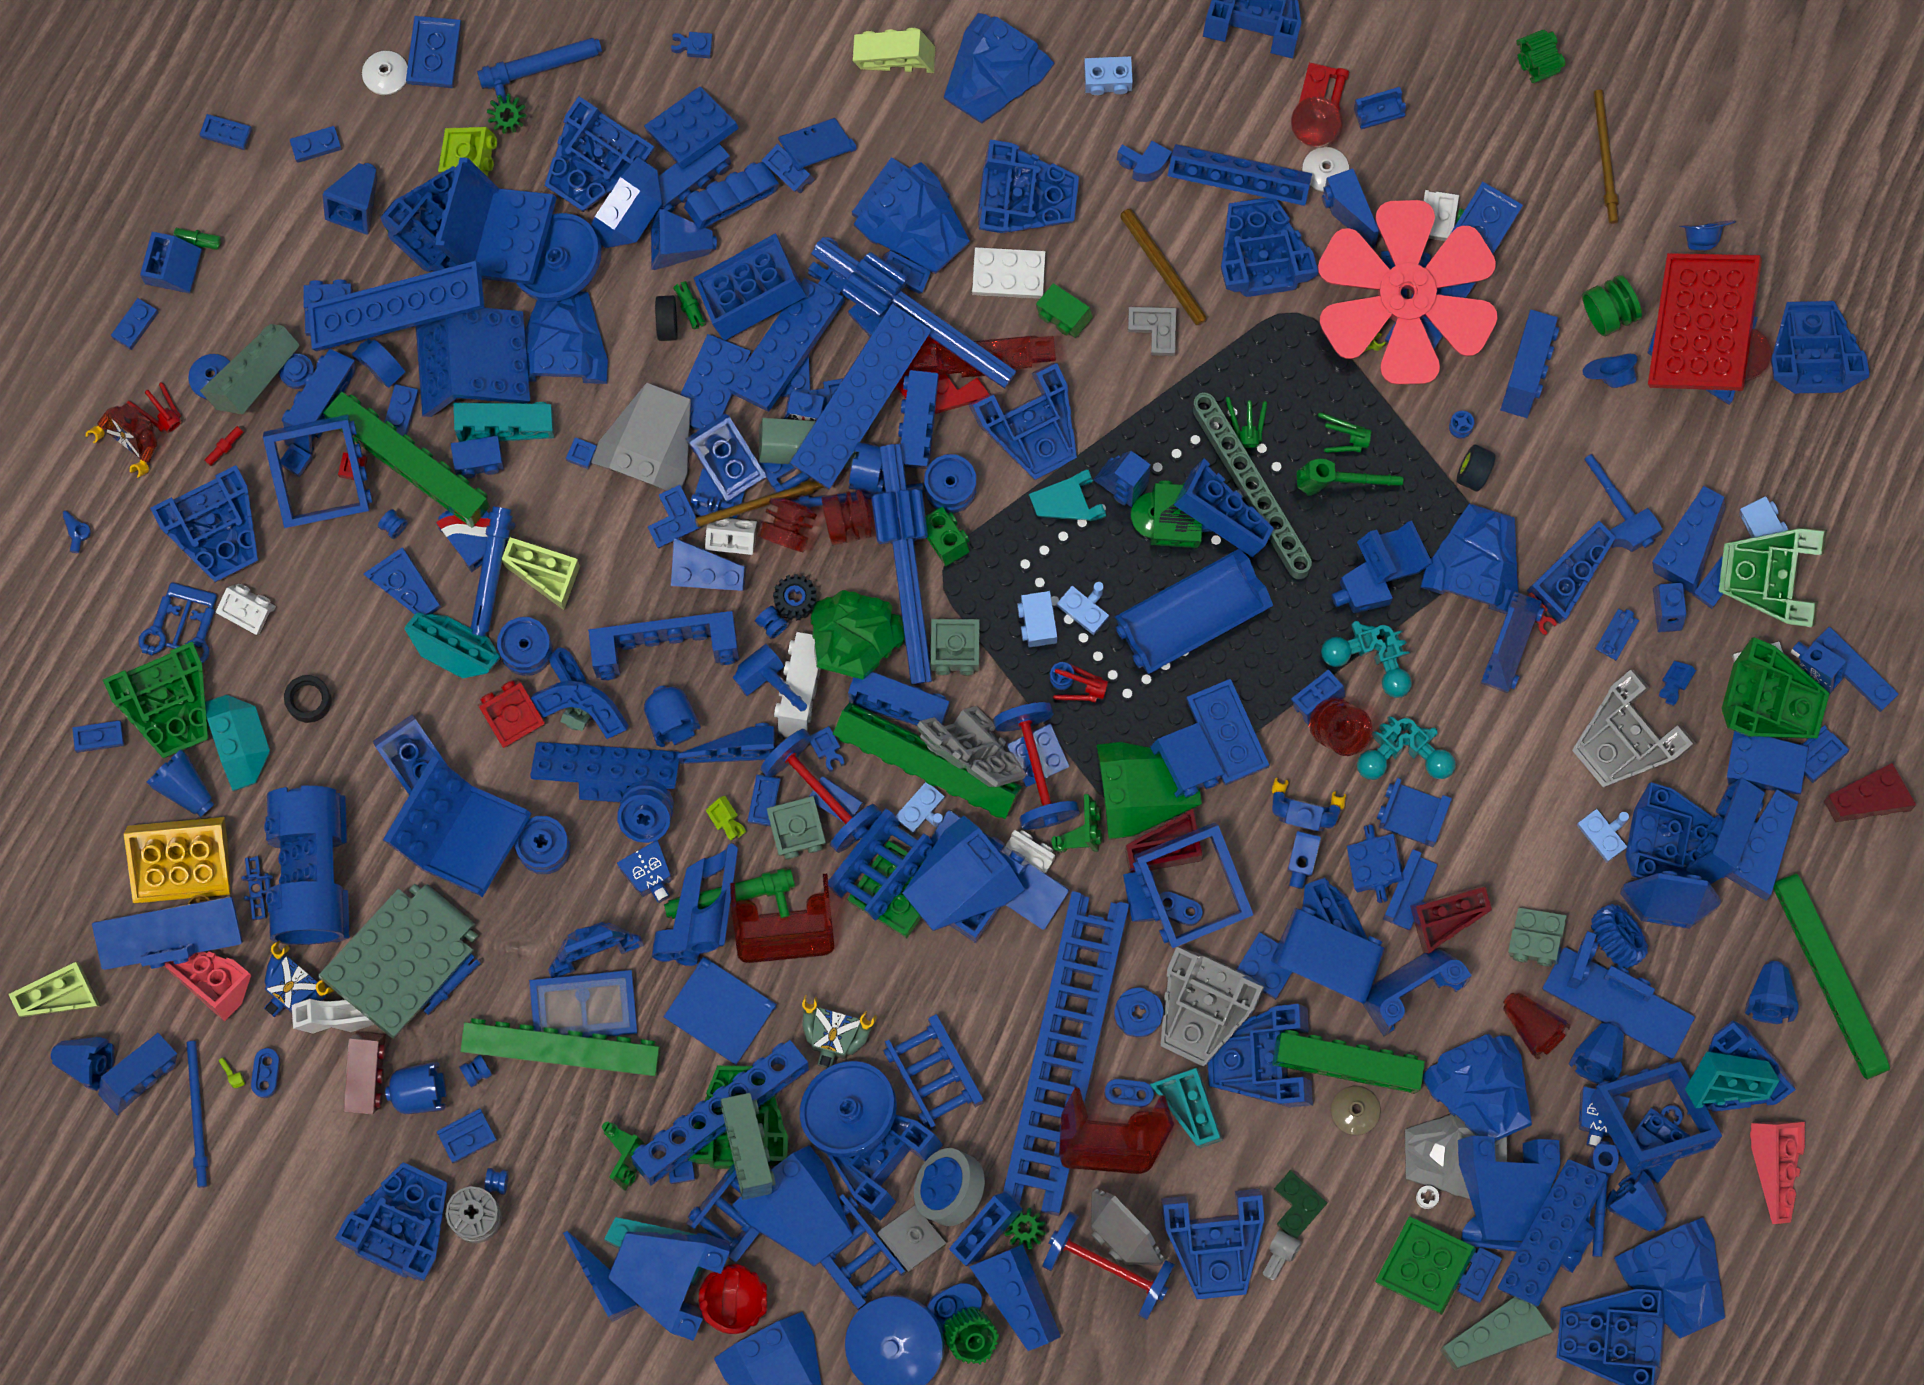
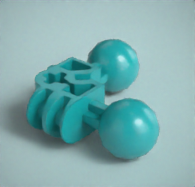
(1338, 651)
(1373, 763)

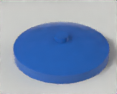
(567, 259)
(848, 1109)
(894, 1342)

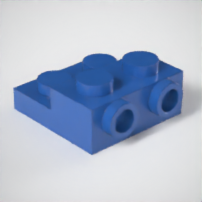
(317, 292)

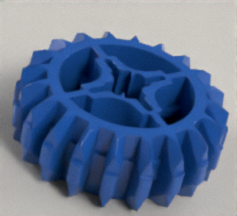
(1619, 936)

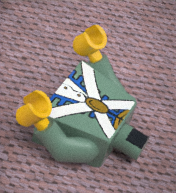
(833, 1032)

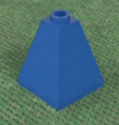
(351, 199)
(678, 240)

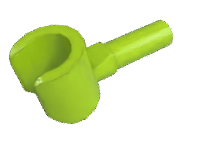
(1375, 346)
(236, 1080)

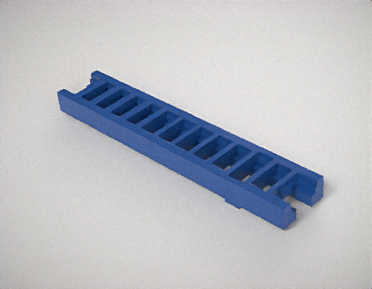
(1050, 1036)

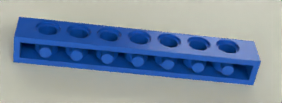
(696, 1139)

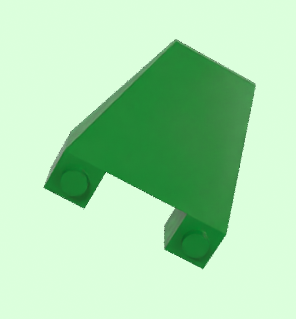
(1764, 573)

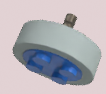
(949, 1187)

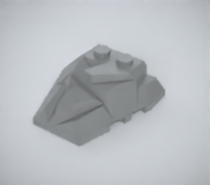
(972, 746)
(1434, 1157)

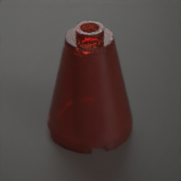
(1535, 1024)

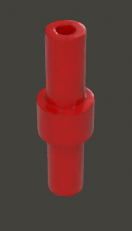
(223, 446)

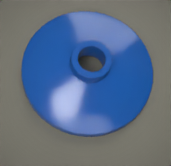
(200, 368)

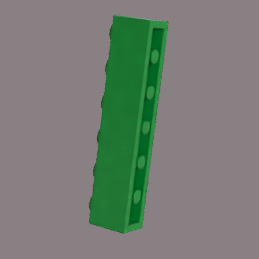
(1348, 1062)

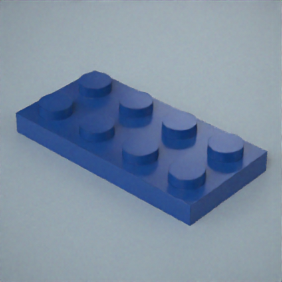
(710, 379)
(1228, 731)

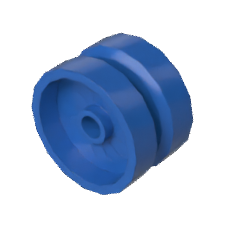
(948, 470)
(524, 632)
(645, 811)
(550, 857)

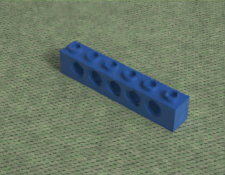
(1239, 174)

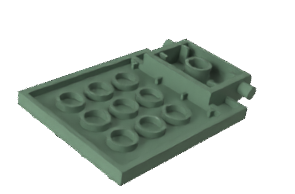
(401, 957)

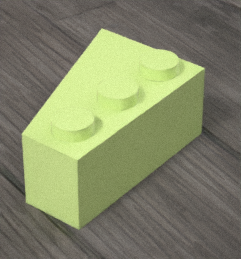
(894, 49)
(542, 569)
(57, 992)

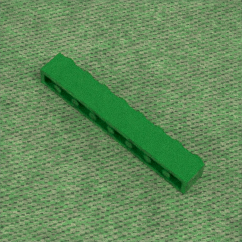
(411, 462)
(911, 754)
(561, 1048)

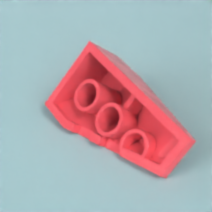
(213, 980)

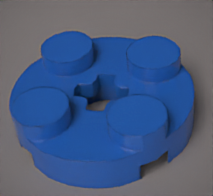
(1126, 1006)

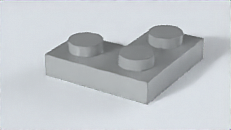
(1160, 323)

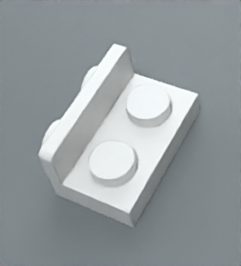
(245, 608)
(1038, 855)

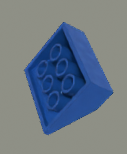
(749, 287)

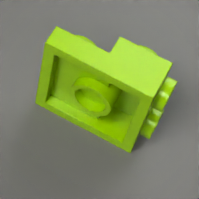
(469, 143)

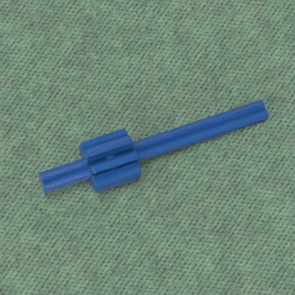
(878, 285)
(901, 521)

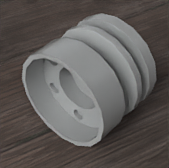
(483, 1225)

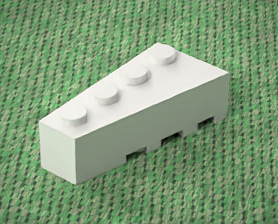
(801, 678)

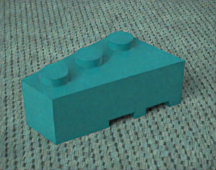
(1730, 1078)
(1191, 1106)

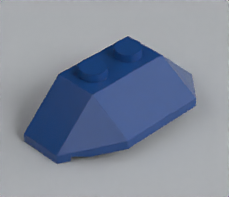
(629, 206)
(1332, 906)

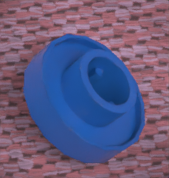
(296, 371)

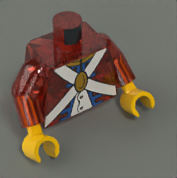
(130, 430)

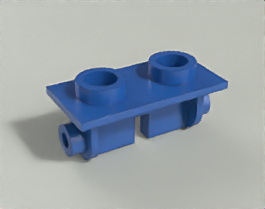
(1617, 634)

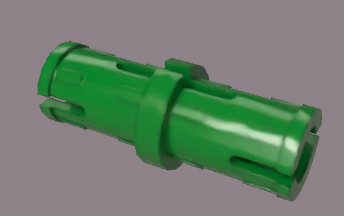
(689, 305)

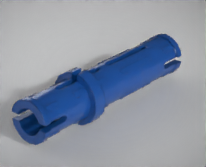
(457, 977)

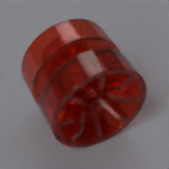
(1317, 122)

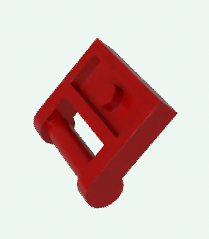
(1317, 81)

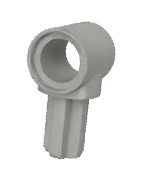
(1283, 1248)

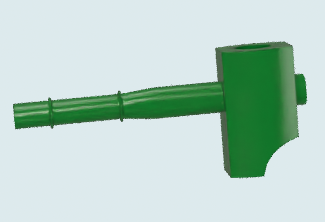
(1321, 472)

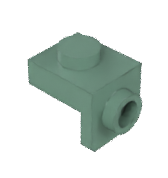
(575, 718)

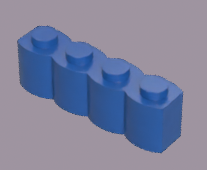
(731, 195)

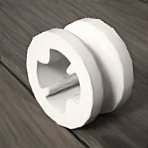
(1431, 1204)

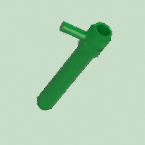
(767, 884)

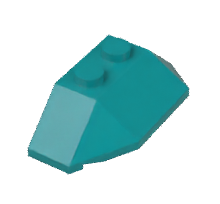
(451, 645)
(238, 739)

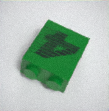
(1171, 524)

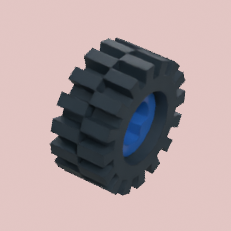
(789, 607)

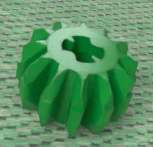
(512, 119)
(1025, 1237)

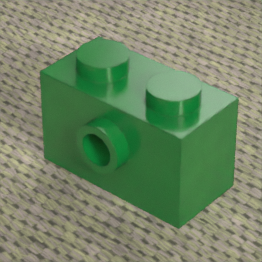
(1063, 311)

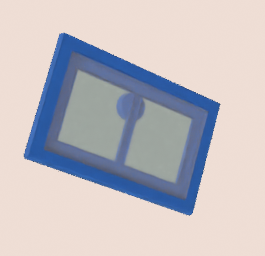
(585, 1004)

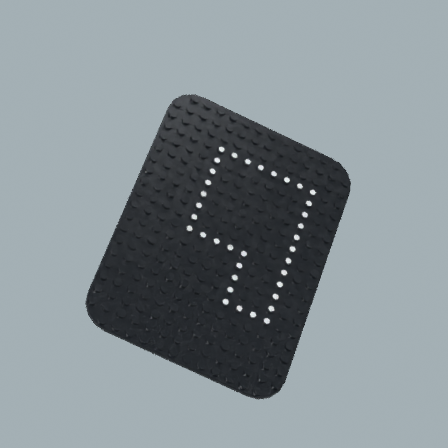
(1266, 656)

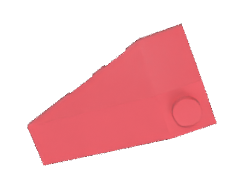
(1776, 1156)

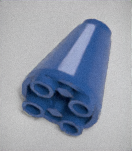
(182, 784)

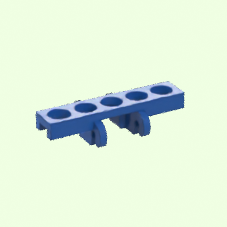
(259, 895)

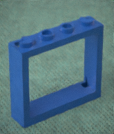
(354, 452)
(1150, 890)
(1633, 1156)

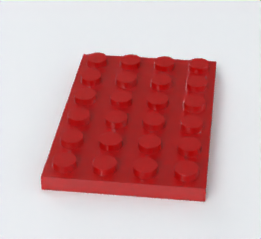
(1705, 321)

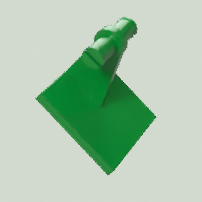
(1086, 835)
(624, 1171)

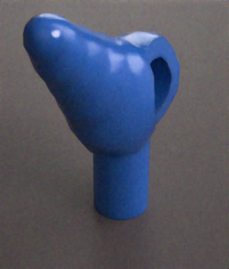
(76, 530)

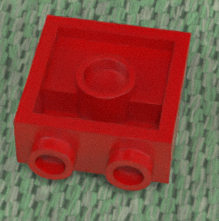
(510, 713)

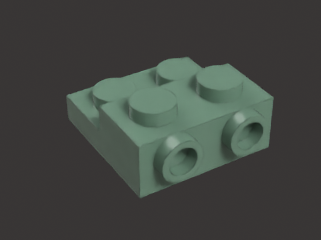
(955, 646)
(796, 827)
(1537, 937)

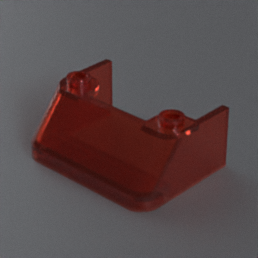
(772, 938)
(1112, 1145)

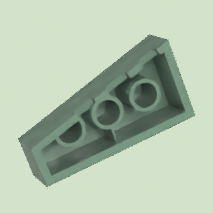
(250, 370)
(747, 1146)
(1500, 1331)

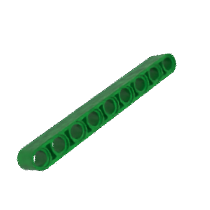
(1831, 976)

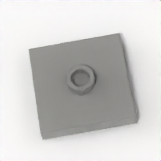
(911, 1238)

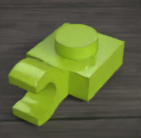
(723, 817)

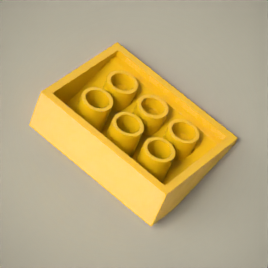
(177, 859)

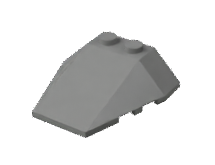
(649, 439)
(1204, 1005)
(1122, 1232)

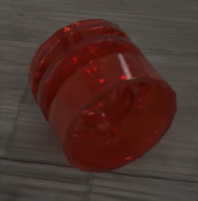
(846, 517)
(787, 524)
(1351, 731)

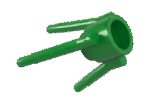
(1249, 435)
(1358, 435)

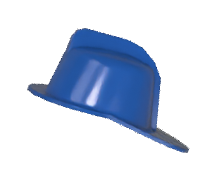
(1705, 236)
(1614, 371)
(954, 1299)

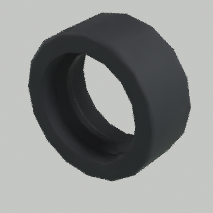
(666, 318)
(299, 682)

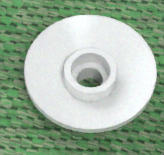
(387, 82)
(1320, 156)

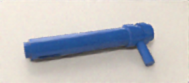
(503, 72)
(496, 533)

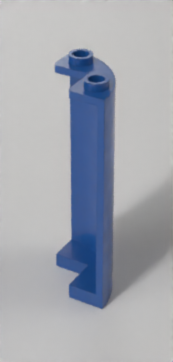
(1193, 611)

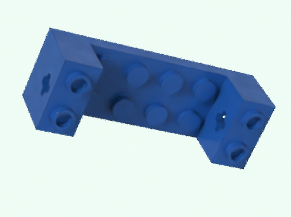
(607, 639)

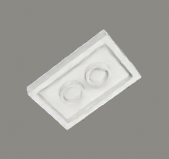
(1008, 273)

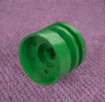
(1612, 305)

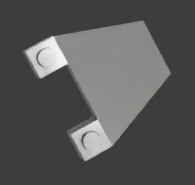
(1620, 740)

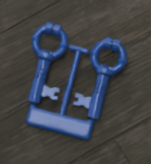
(191, 595)

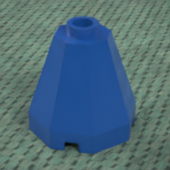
(1773, 995)
(1600, 1054)
(84, 1059)
(1637, 1202)

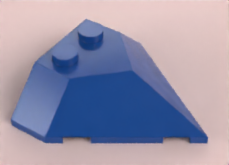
(1739, 1041)

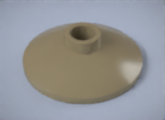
(1347, 1120)

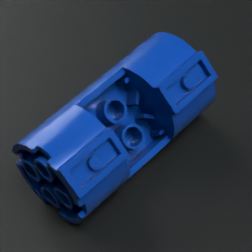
(307, 902)

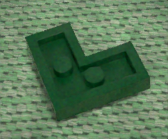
(1304, 1201)

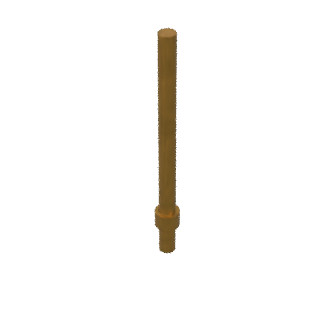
(1611, 197)
(805, 488)

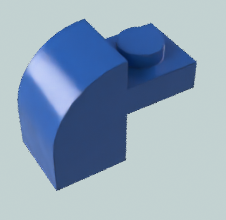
(1145, 166)
(379, 362)

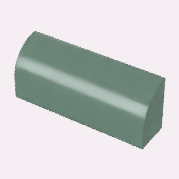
(782, 438)

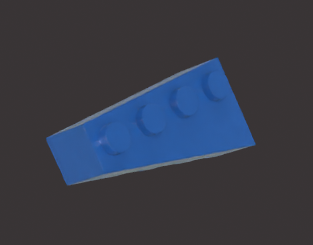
(320, 390)
(1568, 576)

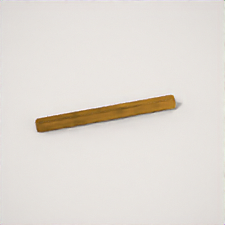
(1163, 266)

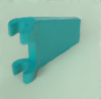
(1066, 500)

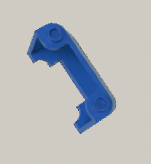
(1329, 954)
(1383, 999)

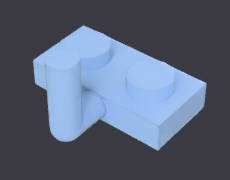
(1084, 609)
(921, 808)
(1604, 835)

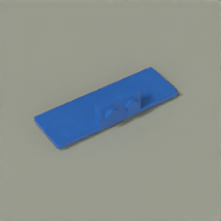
(603, 770)
(1041, 894)
(167, 934)
(1622, 1000)
(1556, 1235)

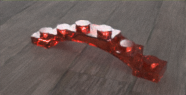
(1015, 352)

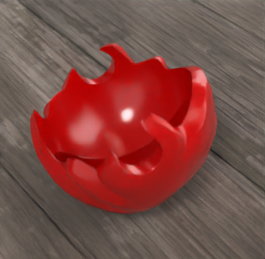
(733, 1299)

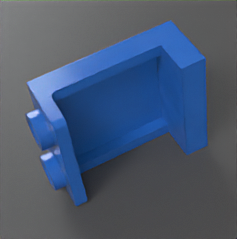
(1189, 760)

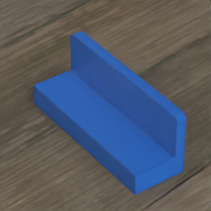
(1411, 891)

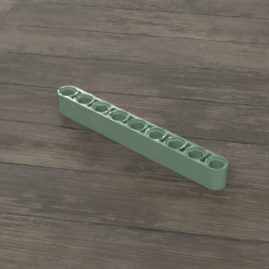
(1251, 474)

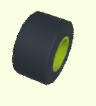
(1476, 468)

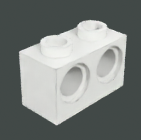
(731, 536)

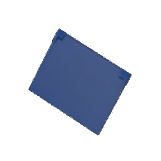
(720, 1011)

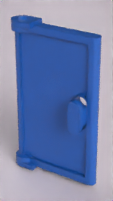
(810, 147)

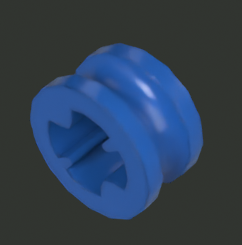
(1677, 1113)

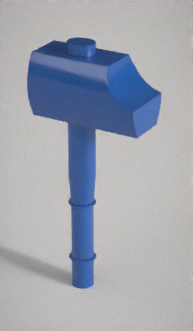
(1636, 529)
(763, 667)
(1605, 1160)

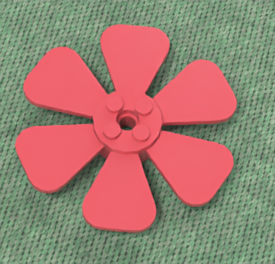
(1409, 352)

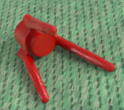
(168, 419)
(1095, 685)

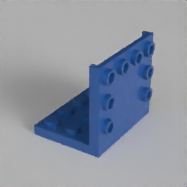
(494, 226)
(473, 358)
(455, 829)

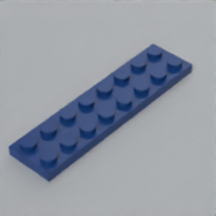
(1492, 217)
(396, 306)
(860, 396)

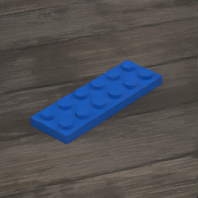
(786, 346)

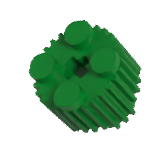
(1540, 55)
(971, 1336)

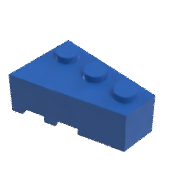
(136, 1073)

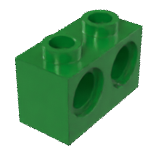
(943, 536)

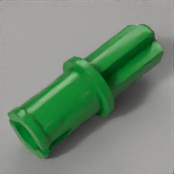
(198, 238)

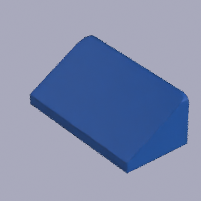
(1138, 904)

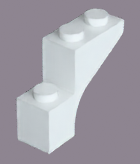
(320, 1015)

